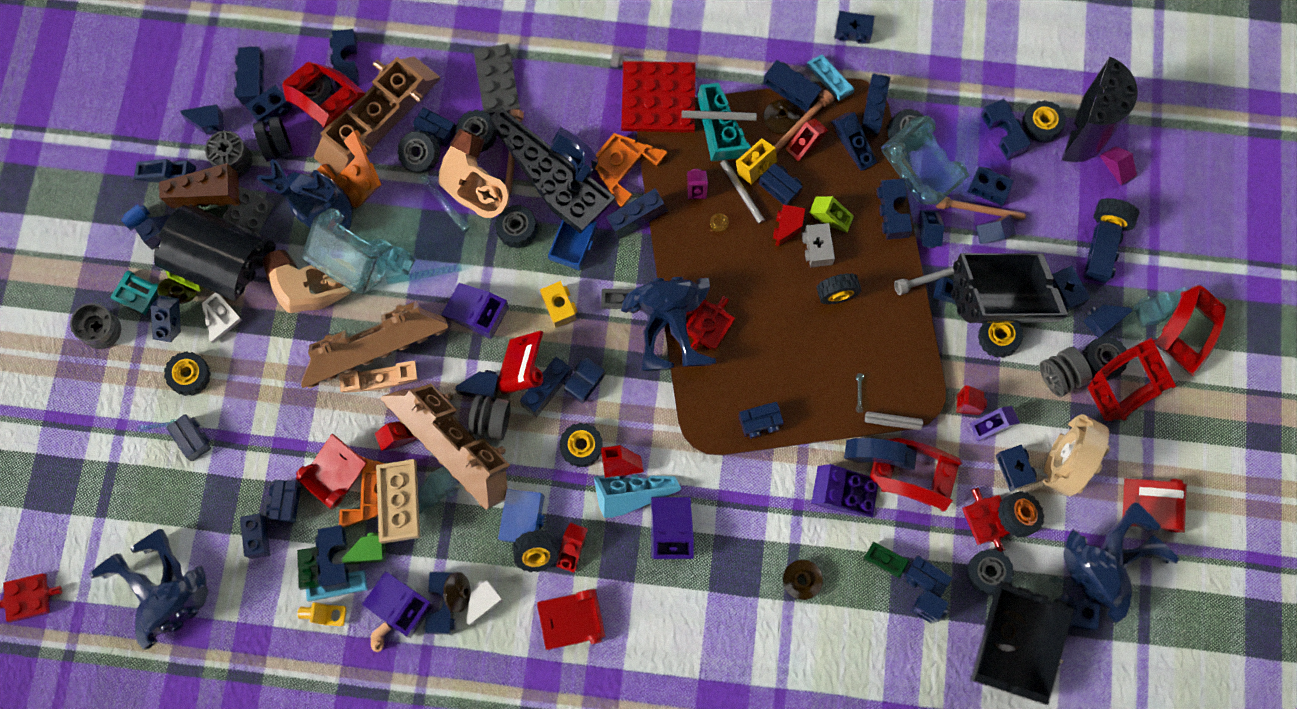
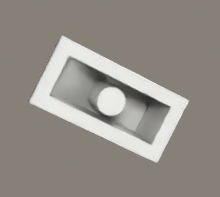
(482, 601)

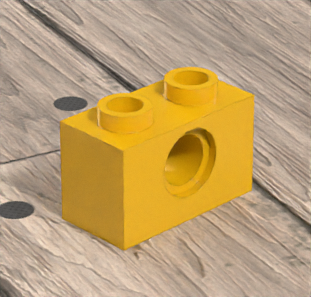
(756, 161)
(553, 294)

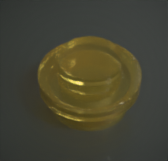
(719, 222)

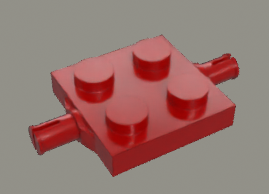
(709, 324)
(984, 520)
(27, 597)

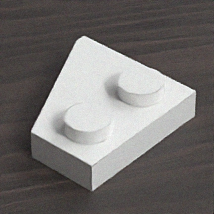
(219, 317)

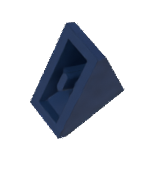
(995, 229)

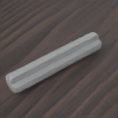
(893, 420)

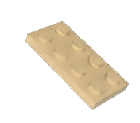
(398, 501)

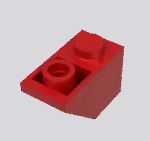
(790, 223)
(394, 436)
(620, 461)
(571, 547)

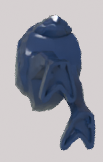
(308, 194)
(664, 304)
(1103, 569)
(161, 606)

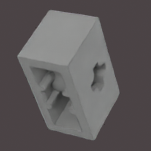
(818, 234)

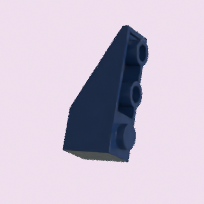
(854, 140)

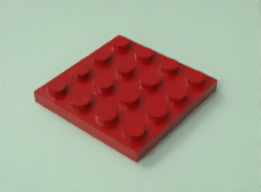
(657, 95)

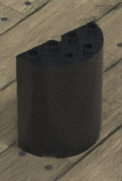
(1101, 111)
(211, 251)
(1006, 289)
(1033, 666)

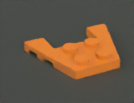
(618, 158)
(359, 177)
(369, 501)

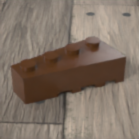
(204, 188)

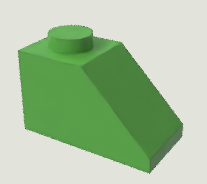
(366, 550)

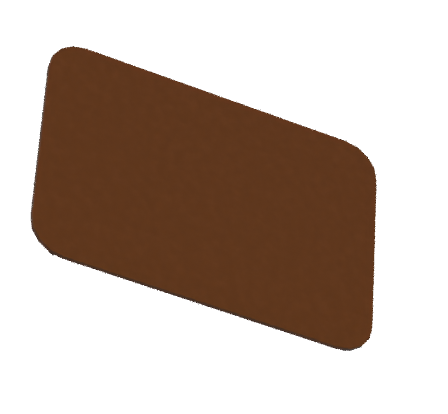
(782, 335)

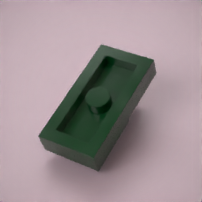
(886, 560)
(308, 568)

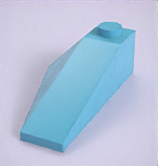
(622, 495)

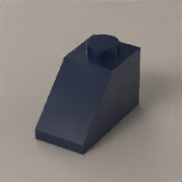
(206, 118)
(931, 228)
(150, 230)
(1105, 318)
(480, 384)

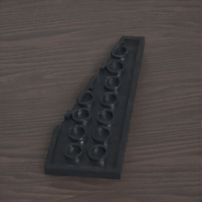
(552, 174)

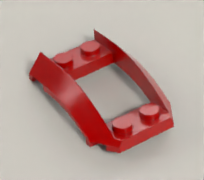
(333, 106)
(1176, 348)
(1155, 369)
(942, 483)

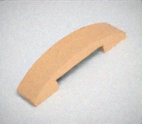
(378, 378)

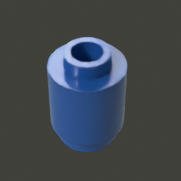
(135, 216)

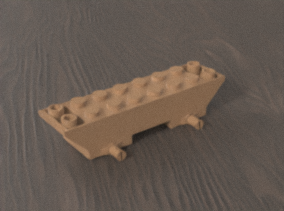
(390, 98)
(397, 331)
(469, 460)

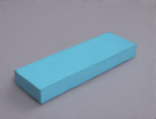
(830, 77)
(357, 584)

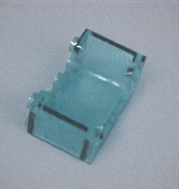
(922, 162)
(344, 254)

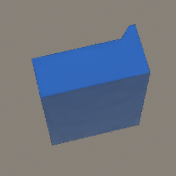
(570, 246)
(521, 514)

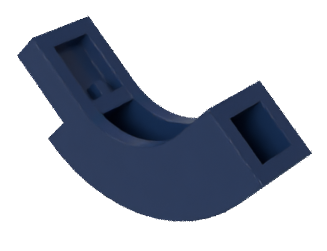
(576, 152)
(880, 450)

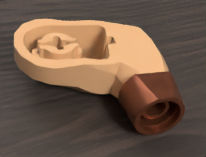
(467, 181)
(301, 288)

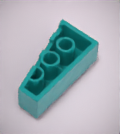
(723, 136)

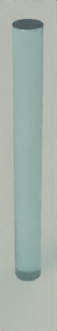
(444, 203)
(424, 274)

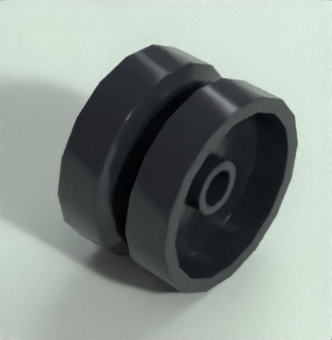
(271, 138)

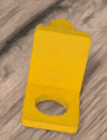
(322, 614)

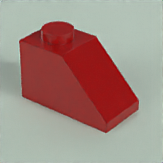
(806, 139)
(971, 401)

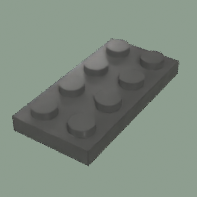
(496, 78)

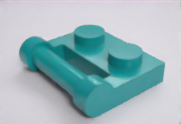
(132, 297)

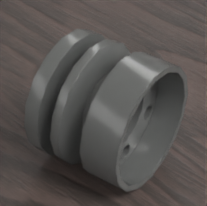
(228, 148)
(88, 319)
(1065, 371)
(494, 418)

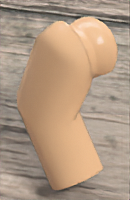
(377, 637)

